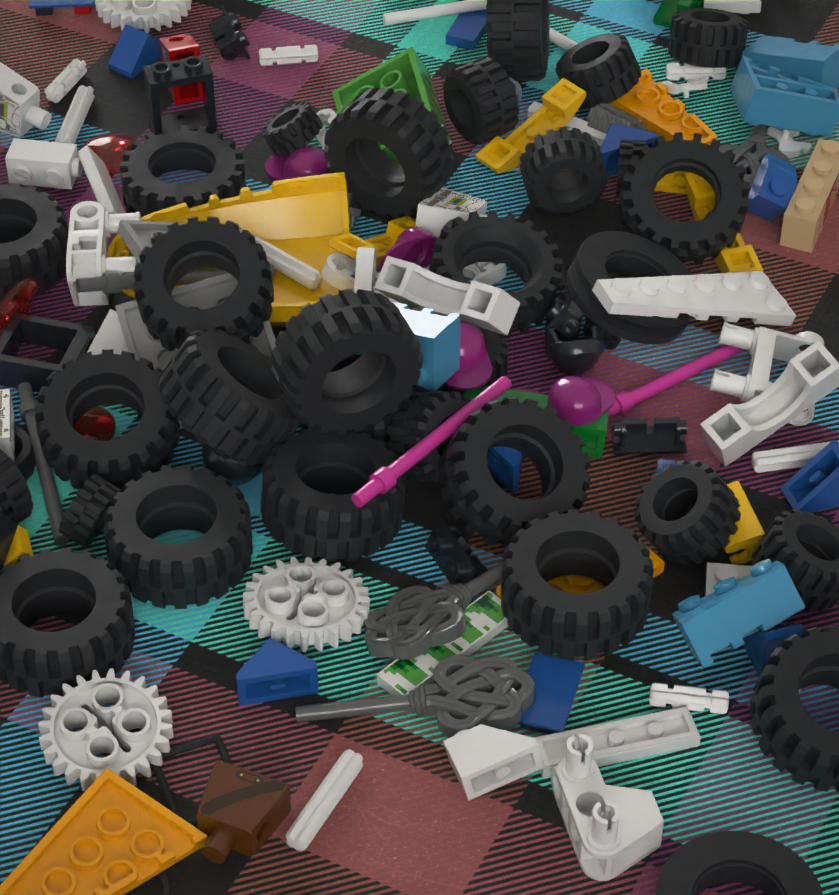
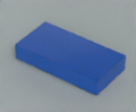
(467, 29)

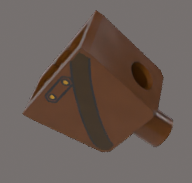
(240, 811)

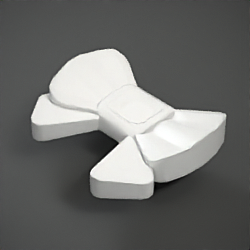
(692, 84)
(786, 144)

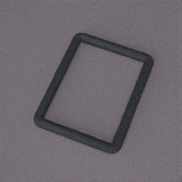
(181, 749)

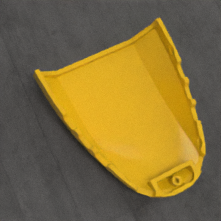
(293, 216)

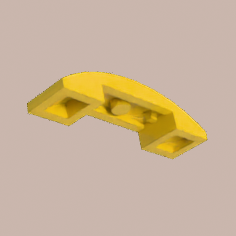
(557, 110)
(702, 201)
(349, 243)

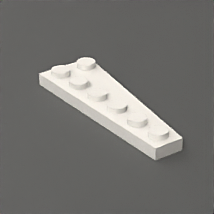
(698, 296)

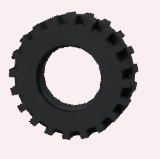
(174, 152)
(685, 239)
(508, 243)

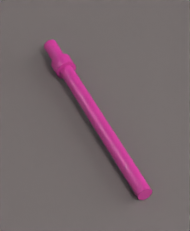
(626, 400)
(385, 477)

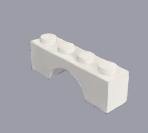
(475, 302)
(744, 425)

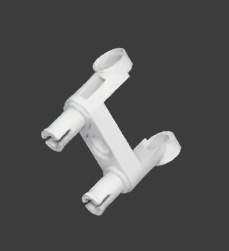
(763, 346)

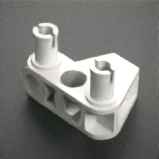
(87, 249)
(605, 823)

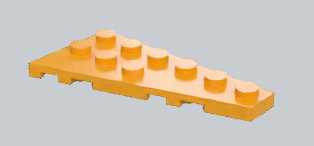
(105, 844)

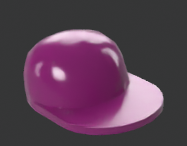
(300, 163)
(413, 246)
(475, 364)
(580, 399)

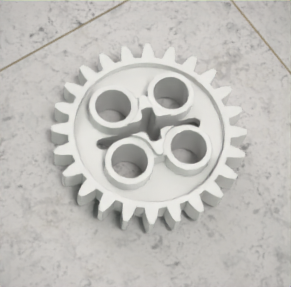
(142, 13)
(306, 603)
(133, 708)

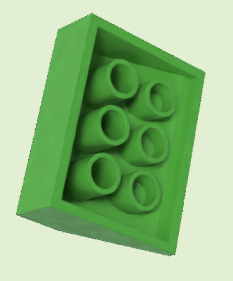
(400, 72)

